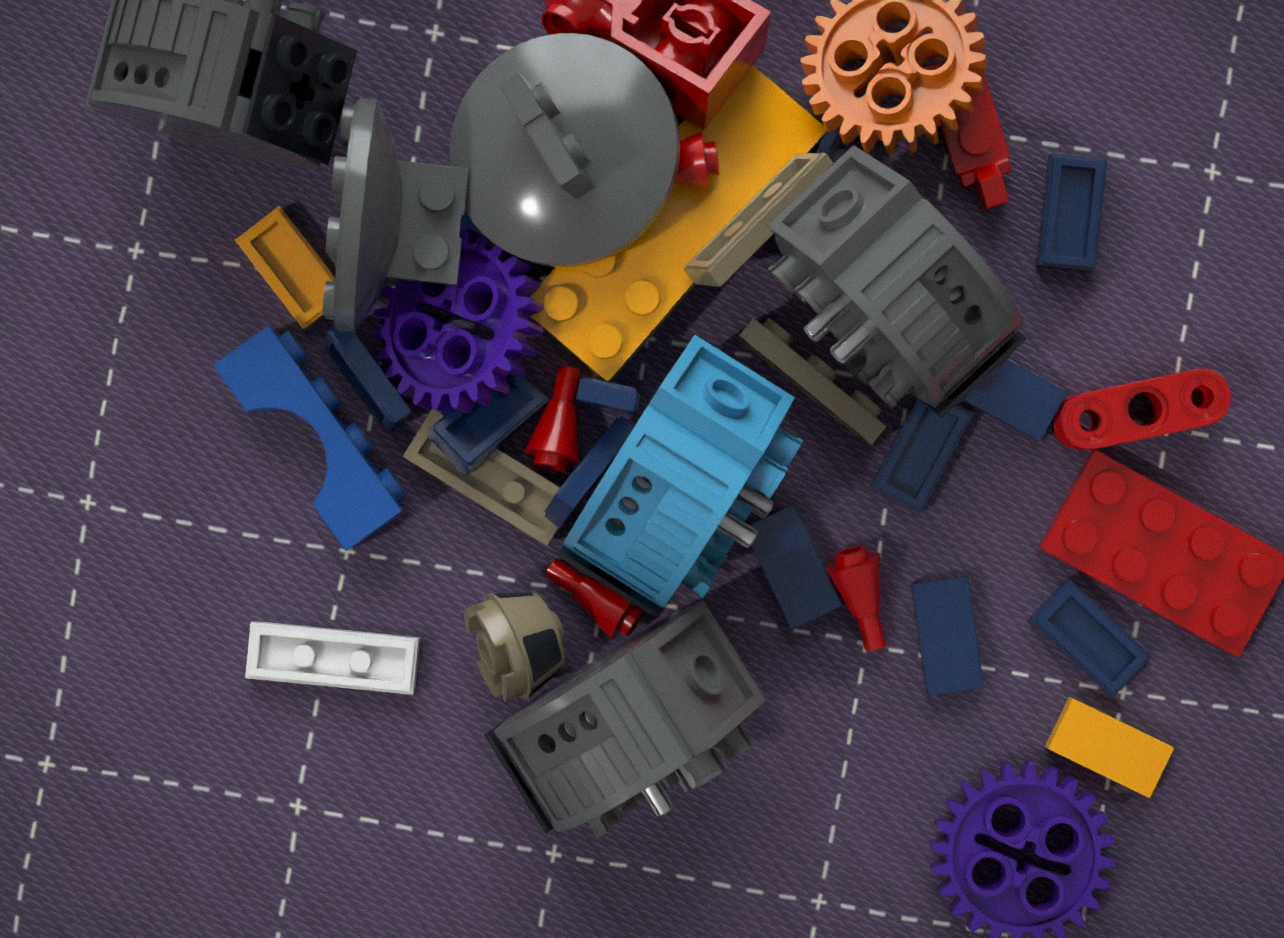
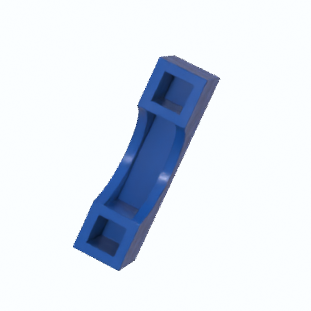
(355, 495)

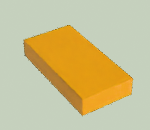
(288, 265)
(1109, 747)

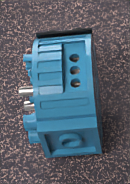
(685, 481)

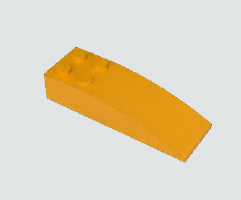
(618, 303)

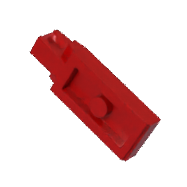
(978, 148)

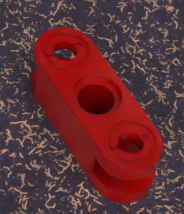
(1170, 405)

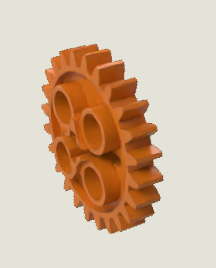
(927, 94)

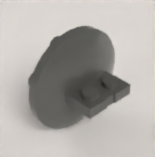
(566, 149)
(393, 218)

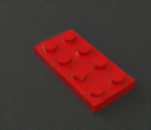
(1164, 553)

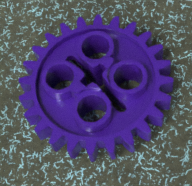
(436, 370)
(1039, 807)

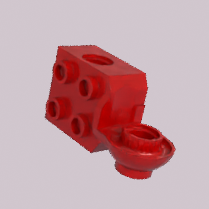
(689, 45)

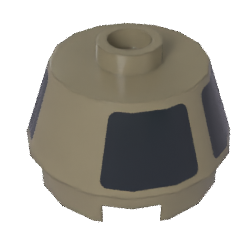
(516, 642)

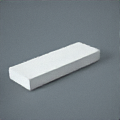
(332, 657)

